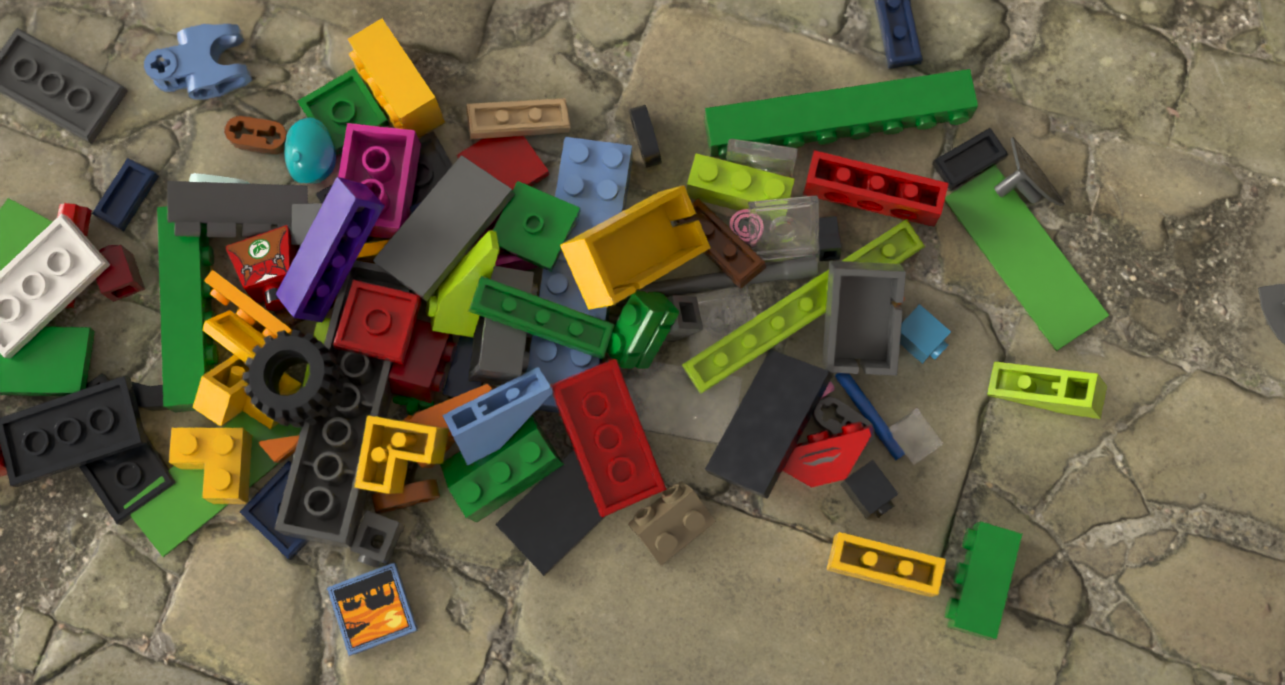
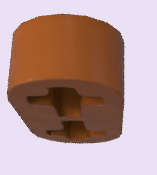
(258, 128)
(412, 495)

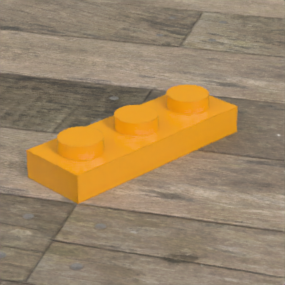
(248, 309)

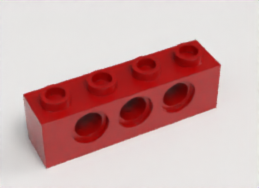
(875, 188)

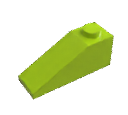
(454, 295)
(1049, 388)

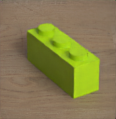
(734, 184)

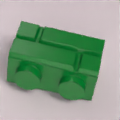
(641, 329)

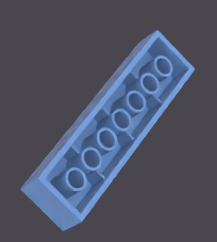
(597, 181)

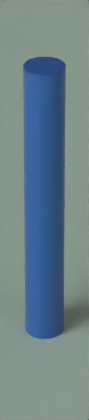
(870, 413)

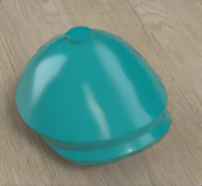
(309, 151)

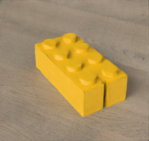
(634, 248)

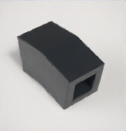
(829, 239)
(149, 396)

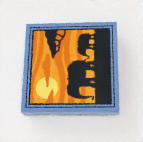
(372, 609)

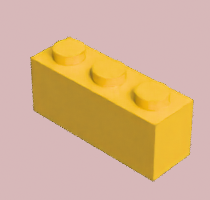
(886, 564)

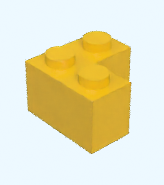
(223, 393)
(388, 448)
(222, 455)

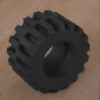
(274, 360)

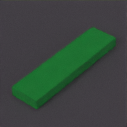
(541, 317)

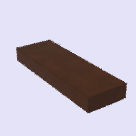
(726, 247)

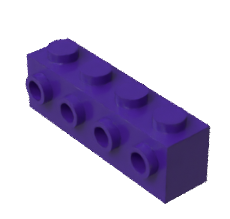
(329, 250)

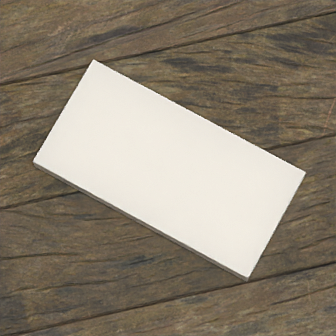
(44, 281)

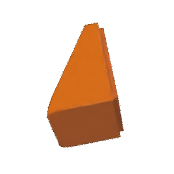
(280, 448)

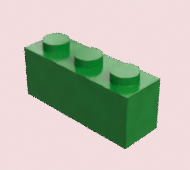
(983, 580)

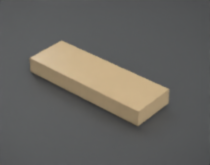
(518, 118)

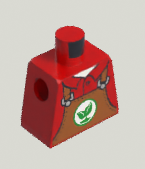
(263, 263)

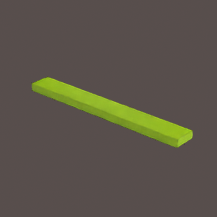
(791, 312)

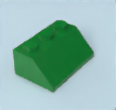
(502, 474)

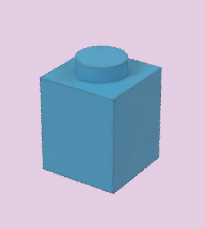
(923, 335)

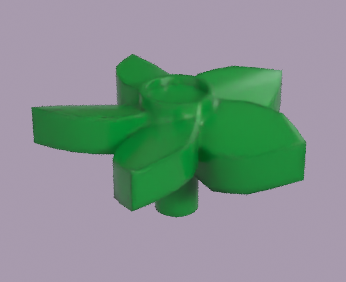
(412, 404)

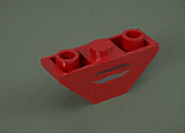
(826, 456)

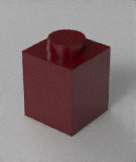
(122, 275)

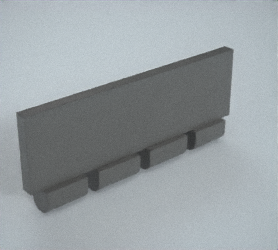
(229, 205)

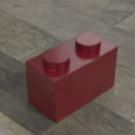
(424, 363)

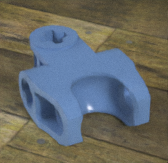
(195, 62)

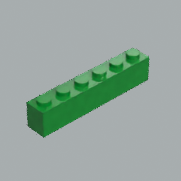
(183, 311)

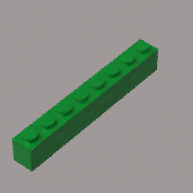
(844, 112)

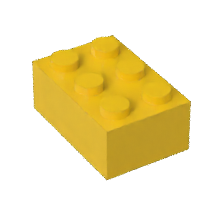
(394, 80)

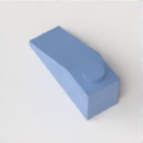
(495, 416)

